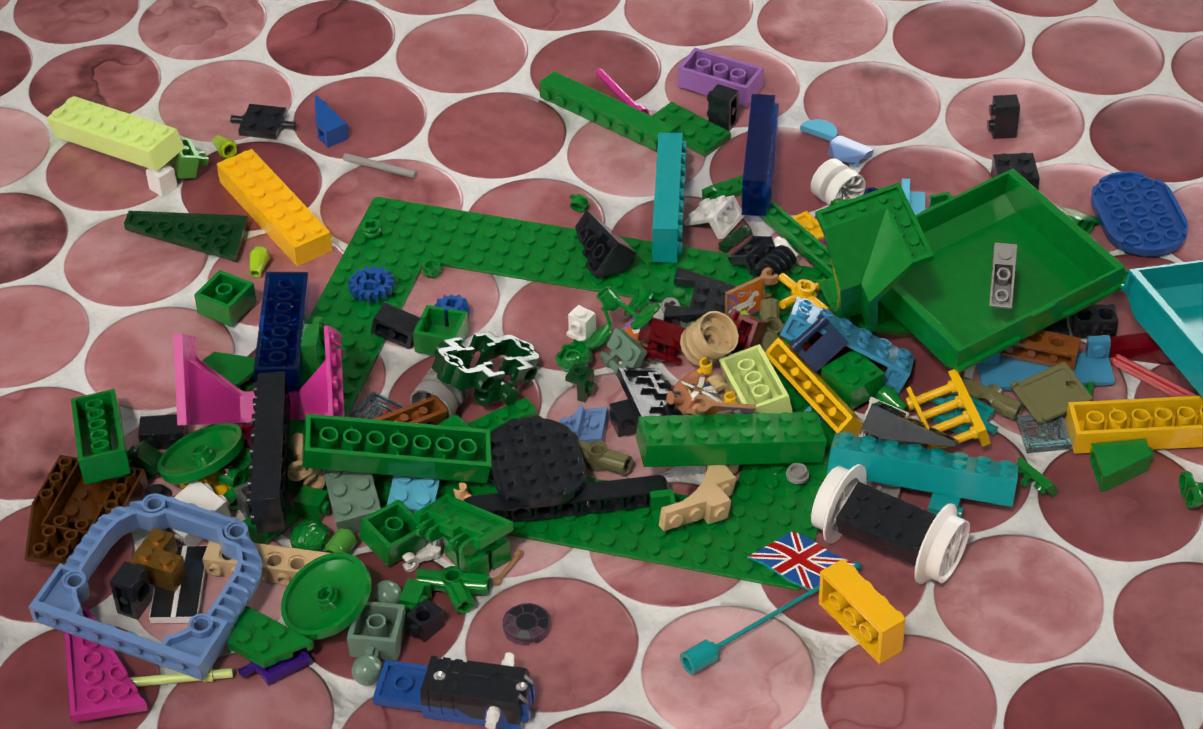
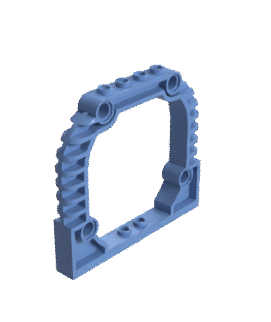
(187, 651)

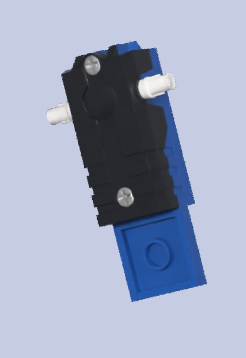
(460, 691)

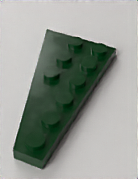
(201, 232)

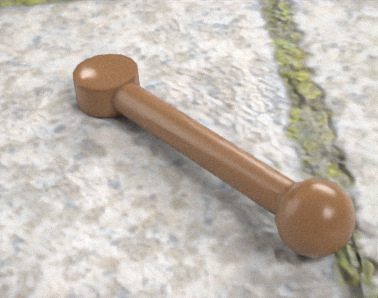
(498, 579)

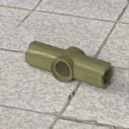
(770, 313)
(994, 397)
(602, 458)

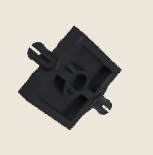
(263, 121)

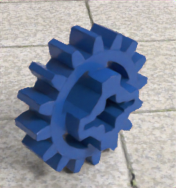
(371, 284)

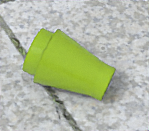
(225, 147)
(258, 260)

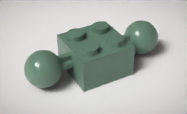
(377, 633)

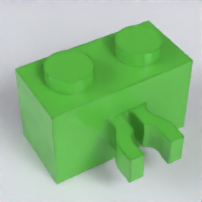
(187, 161)

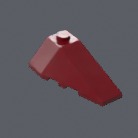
(1138, 348)

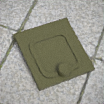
(1047, 393)

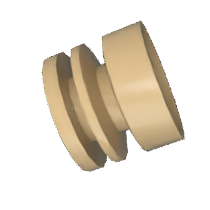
(710, 337)

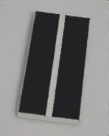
(186, 601)

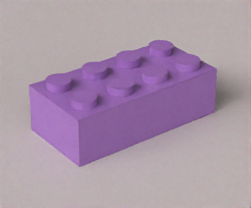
(705, 70)

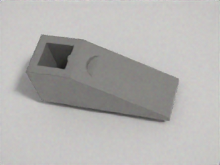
(1002, 275)

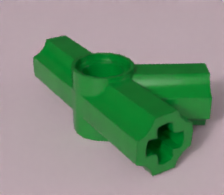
(456, 585)

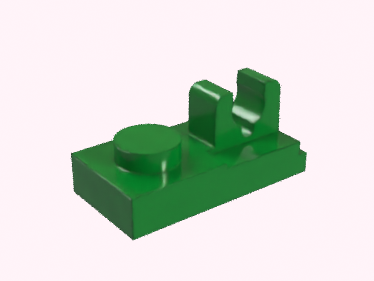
(1031, 475)

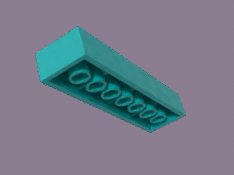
(669, 198)
(927, 469)

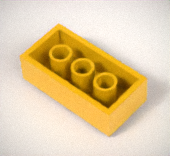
(862, 611)

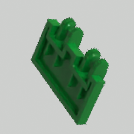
(463, 522)

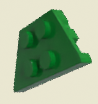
(265, 639)

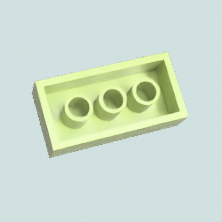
(755, 381)

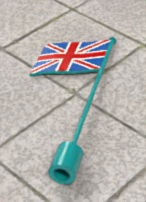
(792, 558)

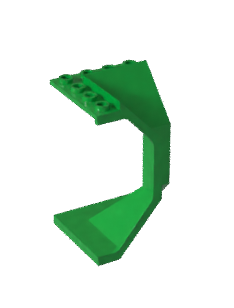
(870, 248)

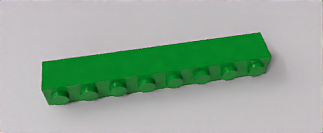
(603, 110)

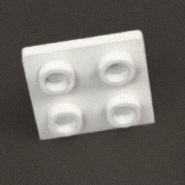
(721, 214)

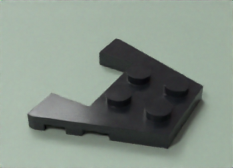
(706, 296)

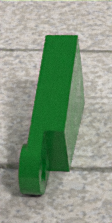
(311, 347)

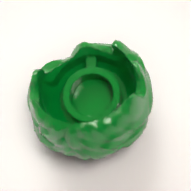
(574, 353)
(309, 535)

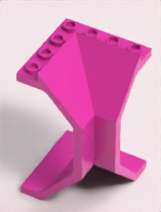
(211, 399)

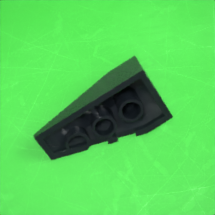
(602, 247)
(890, 424)

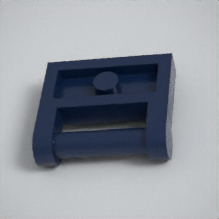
(823, 348)

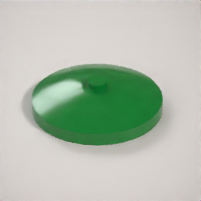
(201, 453)
(326, 595)

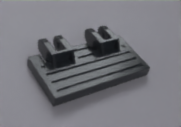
(646, 391)

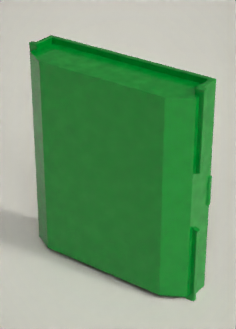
(949, 297)

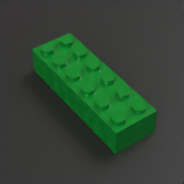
(100, 437)

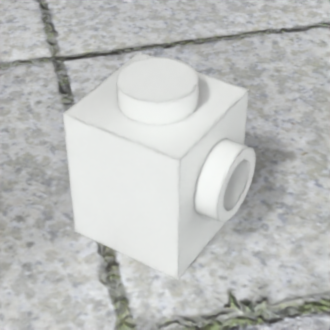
(162, 181)

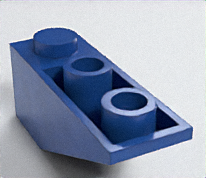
(330, 126)

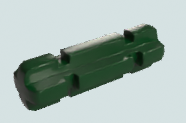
(734, 238)

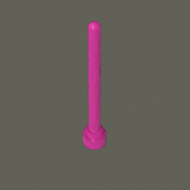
(619, 92)

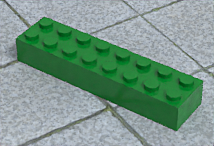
(730, 439)
(396, 448)

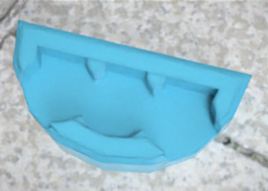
(819, 128)

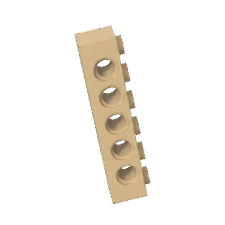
(278, 562)

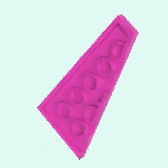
(98, 680)

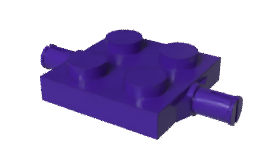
(280, 669)

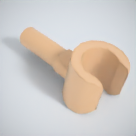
(462, 493)

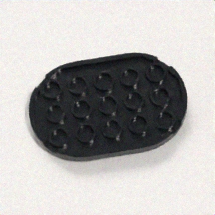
(536, 461)

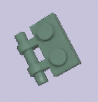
(625, 348)

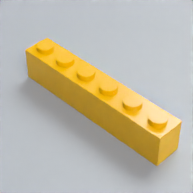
(813, 388)

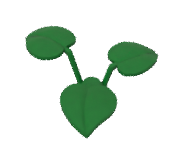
(612, 302)

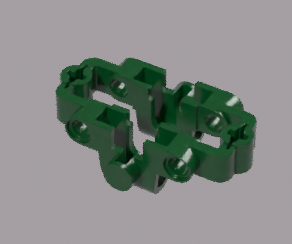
(454, 368)

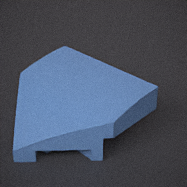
(848, 150)
(588, 424)

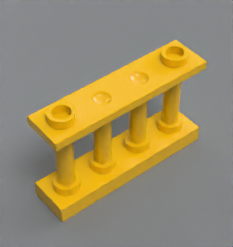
(962, 400)

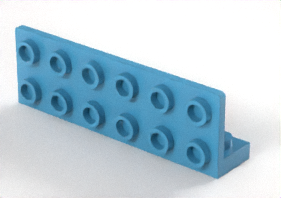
(898, 360)
(1089, 367)

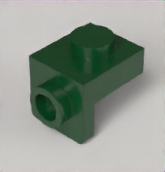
(584, 379)

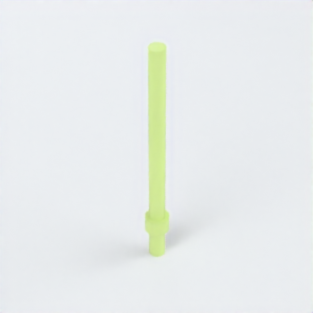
(181, 678)

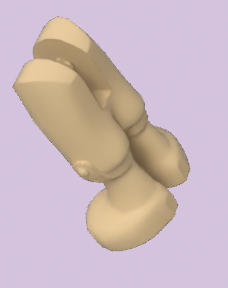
(312, 477)

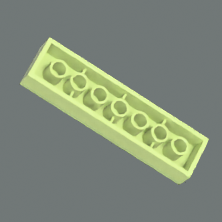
(115, 133)

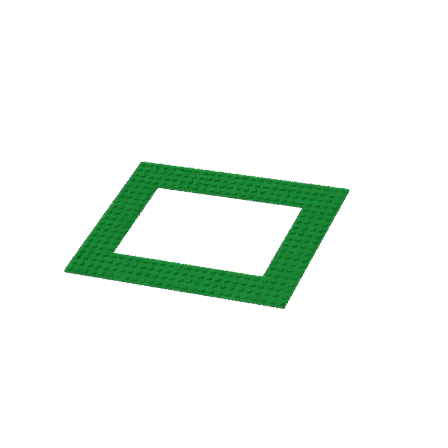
(763, 501)

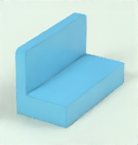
(916, 199)

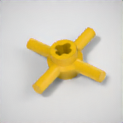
(801, 289)

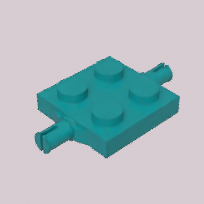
(985, 412)

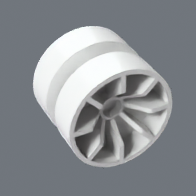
(836, 181)

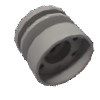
(432, 386)

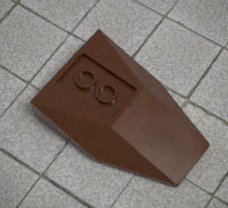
(69, 507)

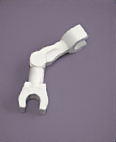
(412, 560)

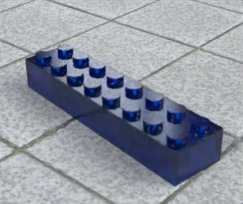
(760, 155)
(282, 326)

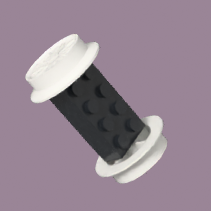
(890, 524)

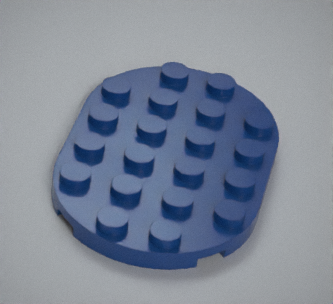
(1139, 214)

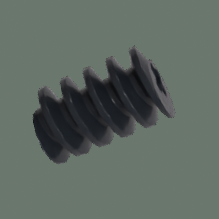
(779, 260)

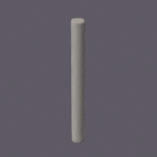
(380, 165)

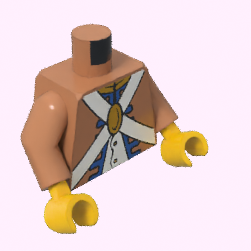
(693, 385)

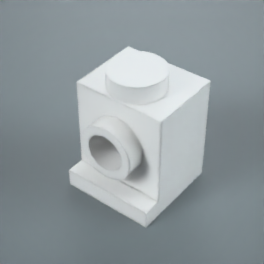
(581, 323)

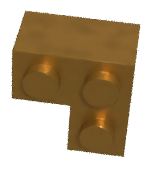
(160, 560)

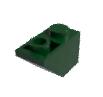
(144, 457)

